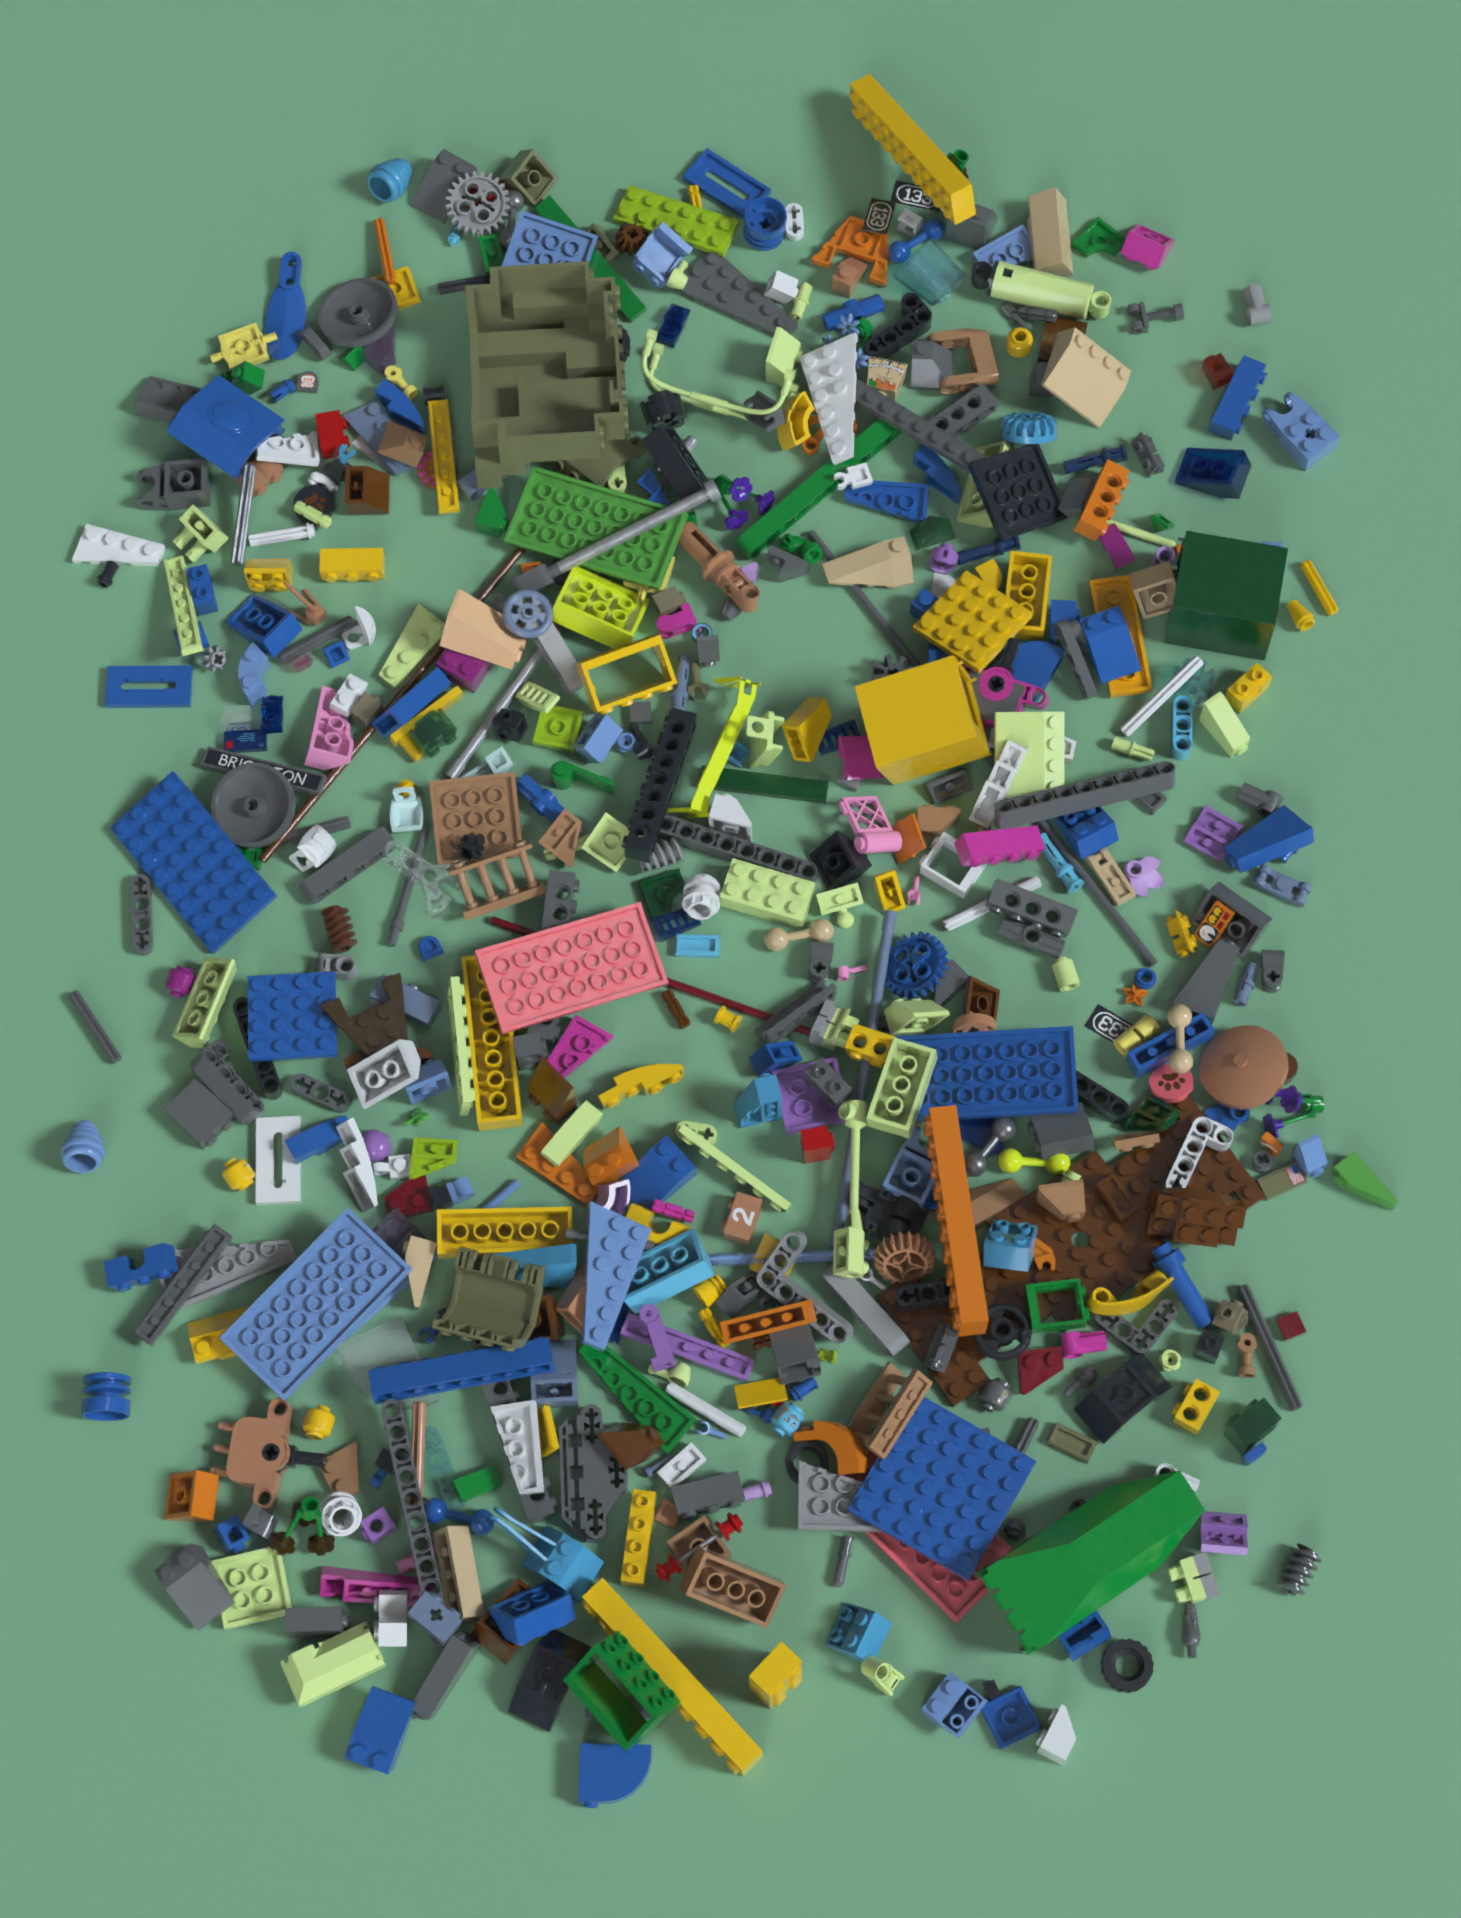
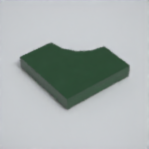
(661, 891)

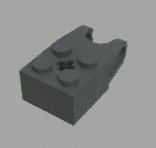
(177, 485)

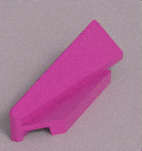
(365, 1585)

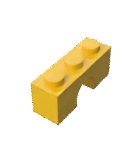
(644, 1216)

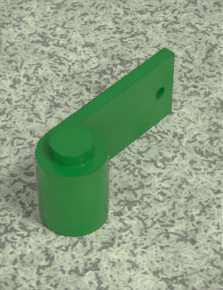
(565, 773)

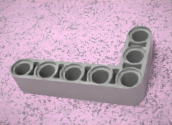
(798, 1293)

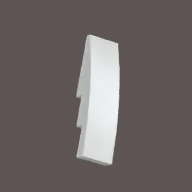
(998, 783)
(360, 1171)

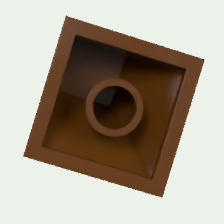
(549, 1320)
(631, 1443)

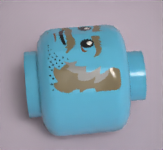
(787, 1419)

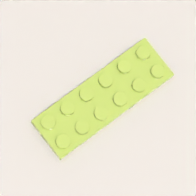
(461, 1052)

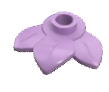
(1147, 876)

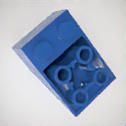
(1087, 830)

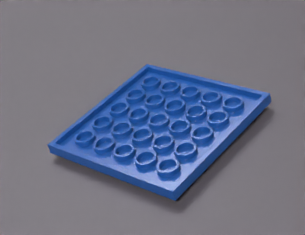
(943, 1488)

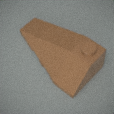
(991, 1200)

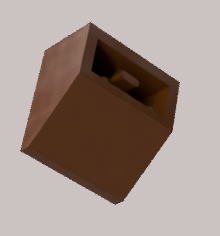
(366, 491)

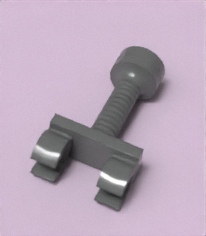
(1142, 326)

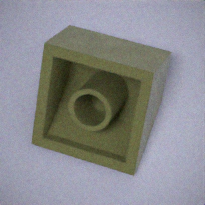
(528, 176)

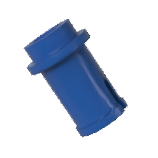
(282, 390)
(802, 1389)

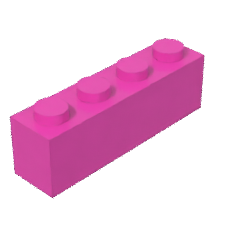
(999, 846)

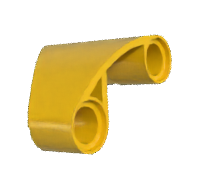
(1142, 1296)

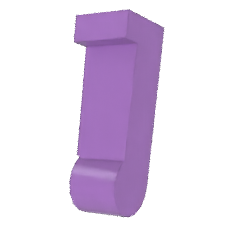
(652, 1320)

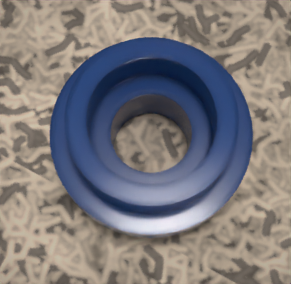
(1145, 972)

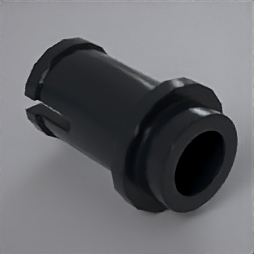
(107, 574)

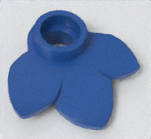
(1226, 1115)

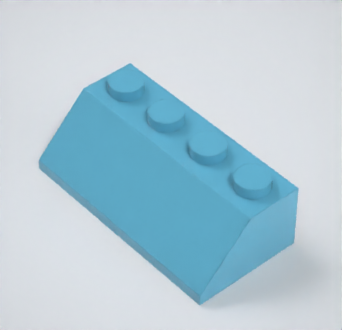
(668, 1270)

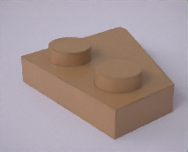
(562, 837)
(343, 1470)

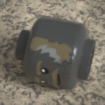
(995, 1395)

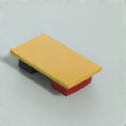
(760, 1393)

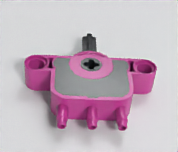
(1012, 695)

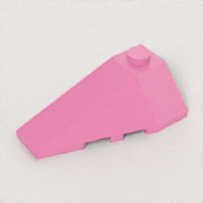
(330, 735)

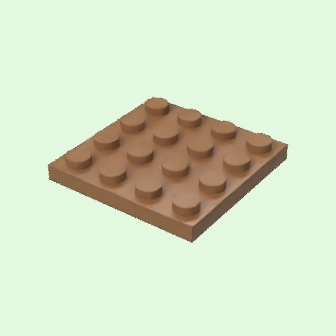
(477, 806)

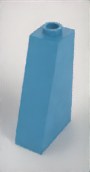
(558, 1262)

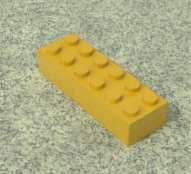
(501, 1229)

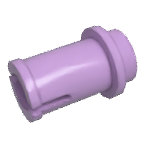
(757, 1491)

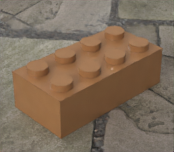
(732, 1586)

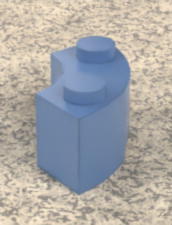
(251, 674)

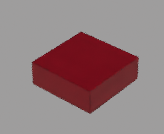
(1290, 1326)

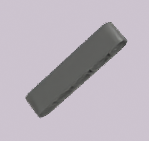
(346, 866)

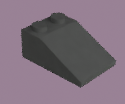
(435, 185)
(195, 1585)

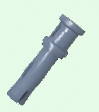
(679, 693)

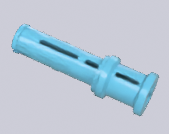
(1066, 869)

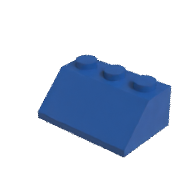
(533, 1613)

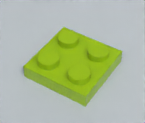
(558, 728)

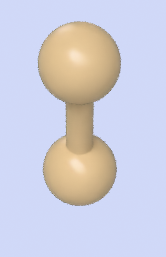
(777, 938)
(1179, 1017)

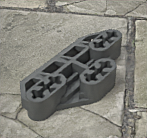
(594, 1479)

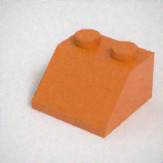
(609, 1158)
(191, 1496)

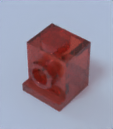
(1217, 371)

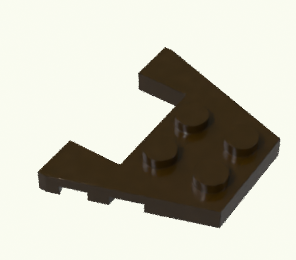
(376, 1026)

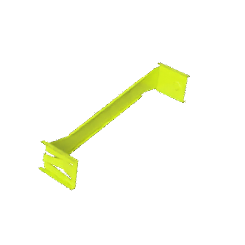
(723, 748)

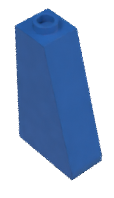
(411, 703)
(1268, 840)

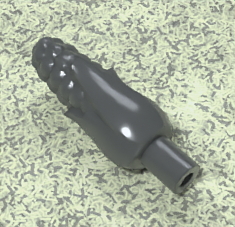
(1190, 1631)

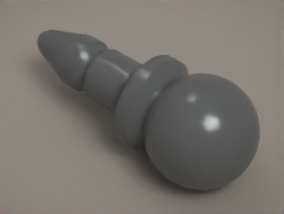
(1086, 1377)

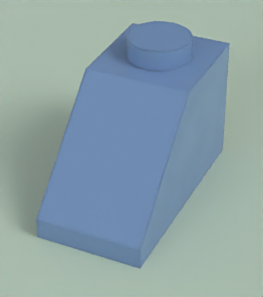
(1310, 1156)

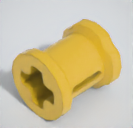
(728, 1019)

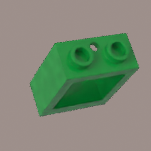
(1056, 1286)

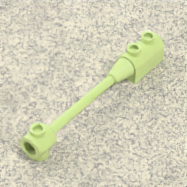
(850, 1240)

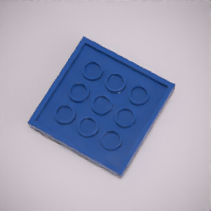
(288, 1016)

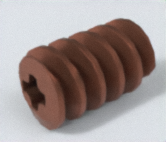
(338, 929)

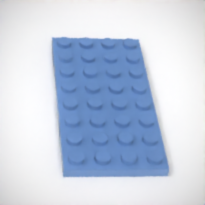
(316, 1304)

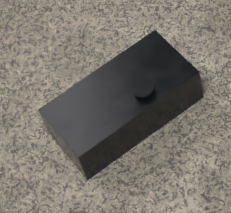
(675, 462)

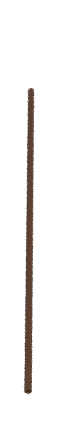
(371, 729)

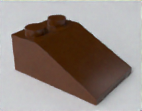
(1050, 333)
(551, 1092)
(488, 1633)

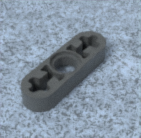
(337, 1094)

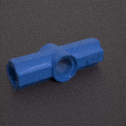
(862, 308)
(540, 799)

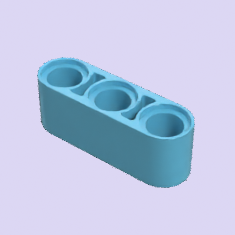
(1183, 718)

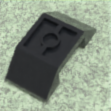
(1121, 1397)
(542, 1683)

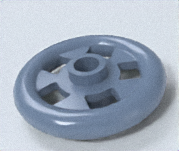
(537, 599)

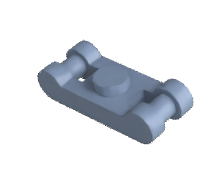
(1281, 886)

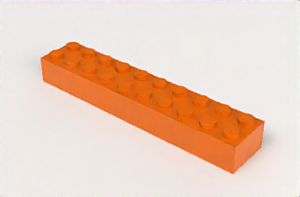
(957, 1221)

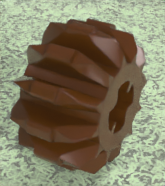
(630, 238)

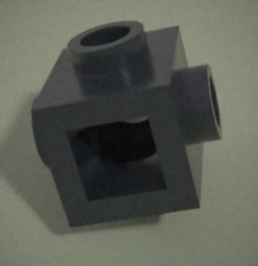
(509, 725)

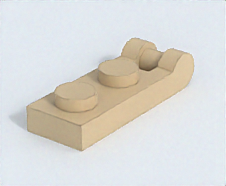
(1111, 877)

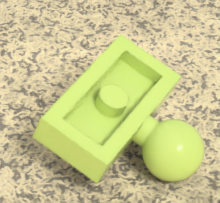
(840, 900)

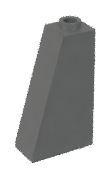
(1209, 981)
(445, 1674)

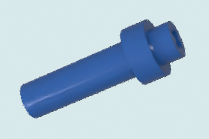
(1170, 1262)

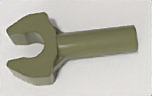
(697, 684)

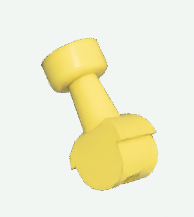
(395, 376)

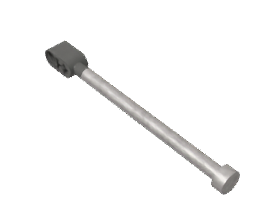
(542, 576)

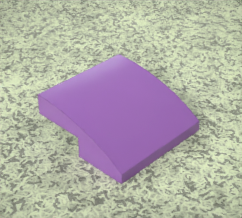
(1212, 833)
(1223, 1533)

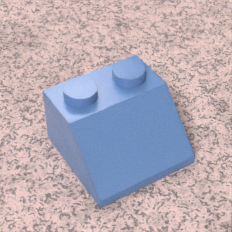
(431, 1081)

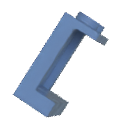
(660, 255)

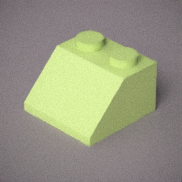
(782, 355)
(913, 1016)

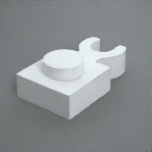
(856, 475)

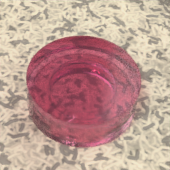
(302, 663)

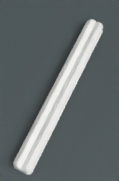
(1161, 695)
(980, 909)

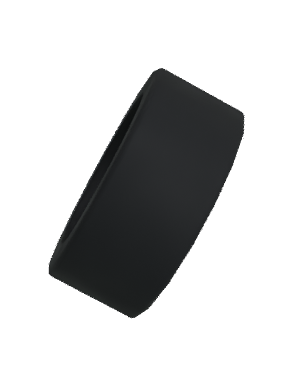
(801, 1446)

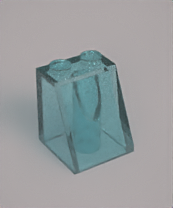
(930, 273)

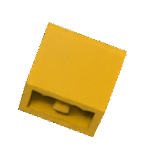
(268, 574)

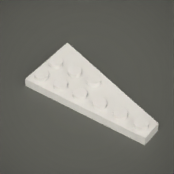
(833, 389)

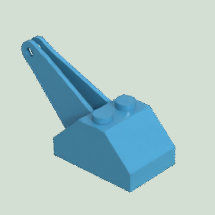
(555, 1557)

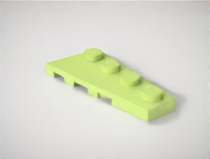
(412, 647)

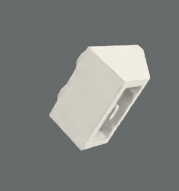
(1060, 1737)

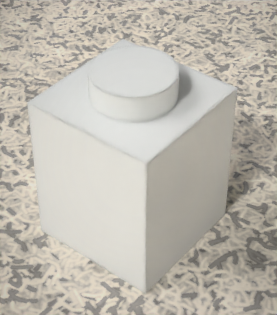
(781, 287)

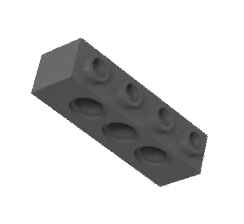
(969, 417)
(1064, 914)

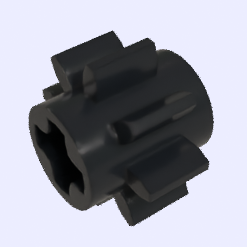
(471, 846)

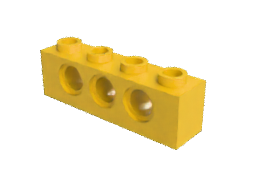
(638, 1538)

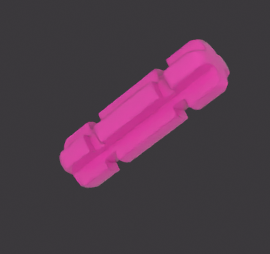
(673, 1211)

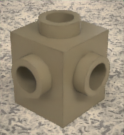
(1230, 1316)

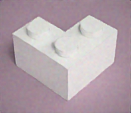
(392, 1622)

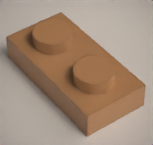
(1144, 1139)

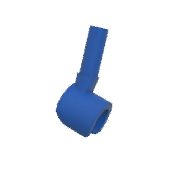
(765, 1416)

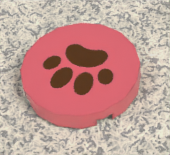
(1170, 1085)

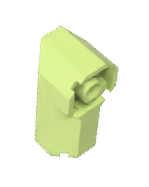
(332, 1665)

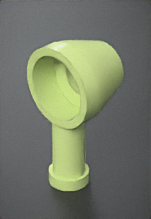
(677, 278)
(678, 1374)

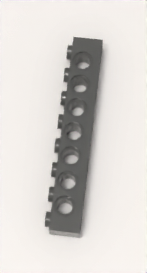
(557, 882)
(535, 1510)

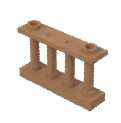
(493, 901)
(898, 1413)

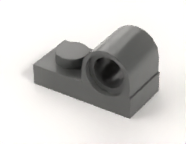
(260, 1522)

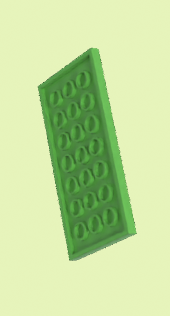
(568, 514)

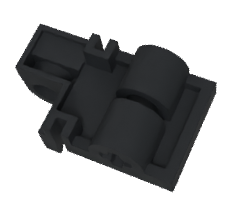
(889, 1213)

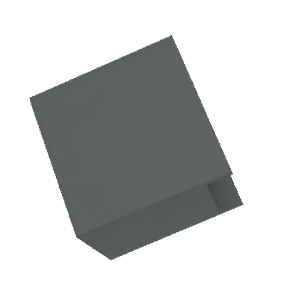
(795, 1354)

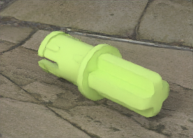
(801, 302)
(1132, 749)

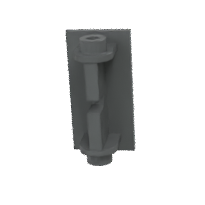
(1144, 449)
(941, 1348)

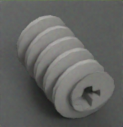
(663, 855)

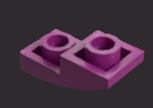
(1116, 547)

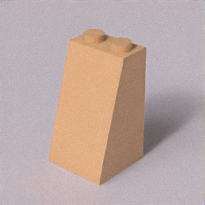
(481, 632)

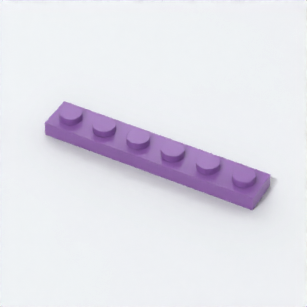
(693, 1349)

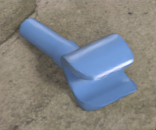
(707, 1429)

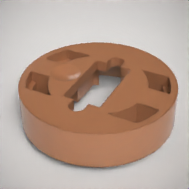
(979, 1021)

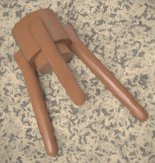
(314, 612)

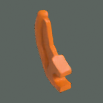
(1043, 1254)

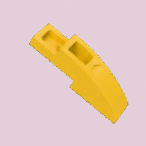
(648, 1078)

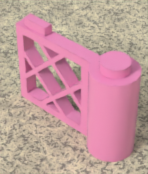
(873, 838)

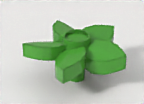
(416, 1117)

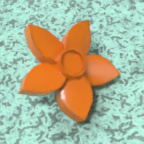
(1135, 995)

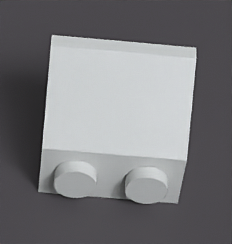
(729, 817)

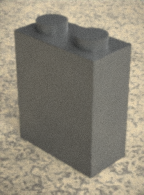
(200, 1114)
(1061, 1133)
(316, 1622)

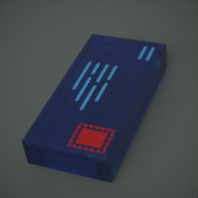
(245, 741)

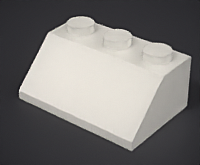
(385, 1072)

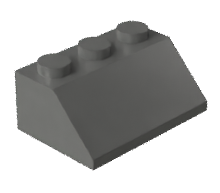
(1246, 924)

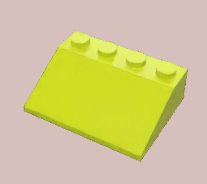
(598, 608)

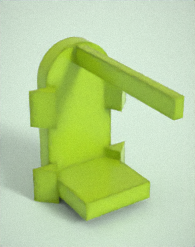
(827, 1355)

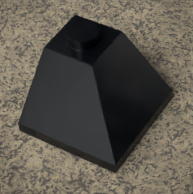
(839, 861)

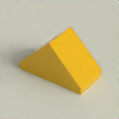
(889, 891)

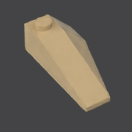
(879, 564)

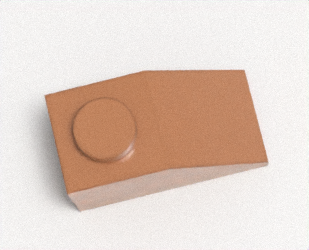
(848, 276)

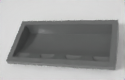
(163, 398)

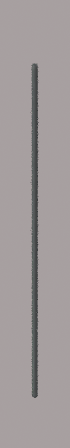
(991, 760)

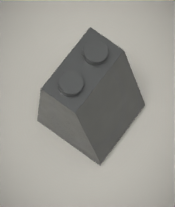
(973, 231)

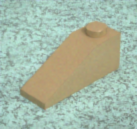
(419, 1257)

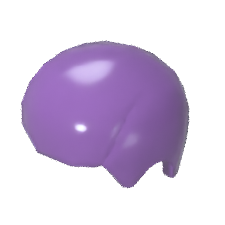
(377, 1145)

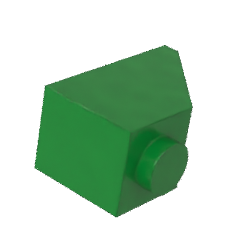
(492, 515)

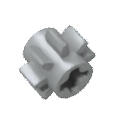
(213, 658)

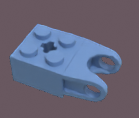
(1301, 431)
(913, 1164)

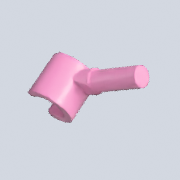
(914, 894)
(844, 971)

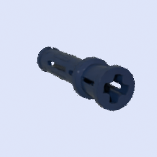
(1114, 454)
(988, 549)

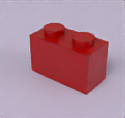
(331, 433)
(816, 1144)

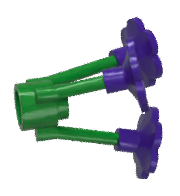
(740, 490)
(1291, 1102)

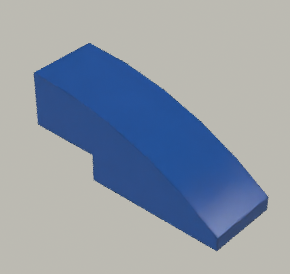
(399, 406)
(937, 473)
(315, 1140)

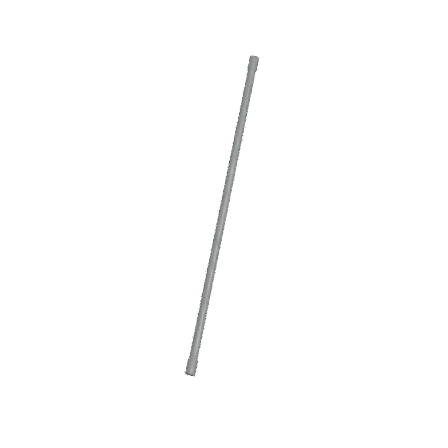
(460, 763)

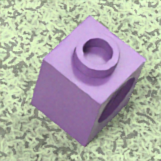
(378, 1516)

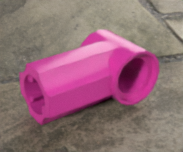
(1077, 1344)

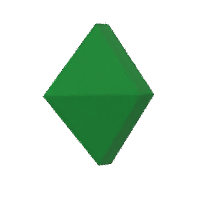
(1161, 523)

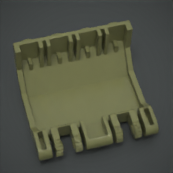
(600, 469)
(492, 1301)

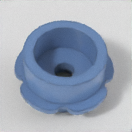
(626, 737)

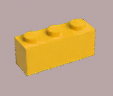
(352, 564)

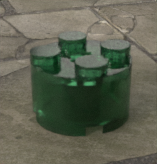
(433, 732)

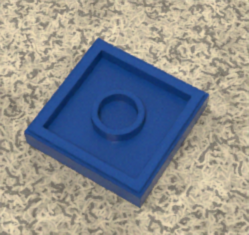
(1010, 1717)

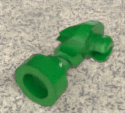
(809, 552)

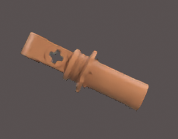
(719, 568)

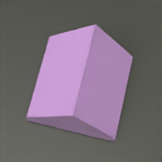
(750, 571)

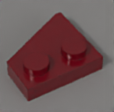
(410, 1198)
(1038, 1366)

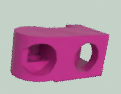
(677, 623)

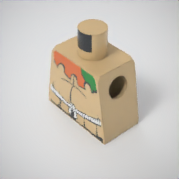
(886, 376)

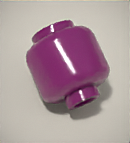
(180, 981)

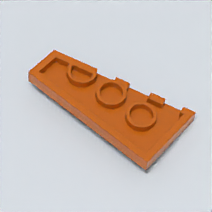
(567, 1176)

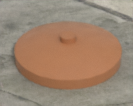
(1243, 1067)

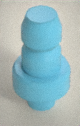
(454, 236)

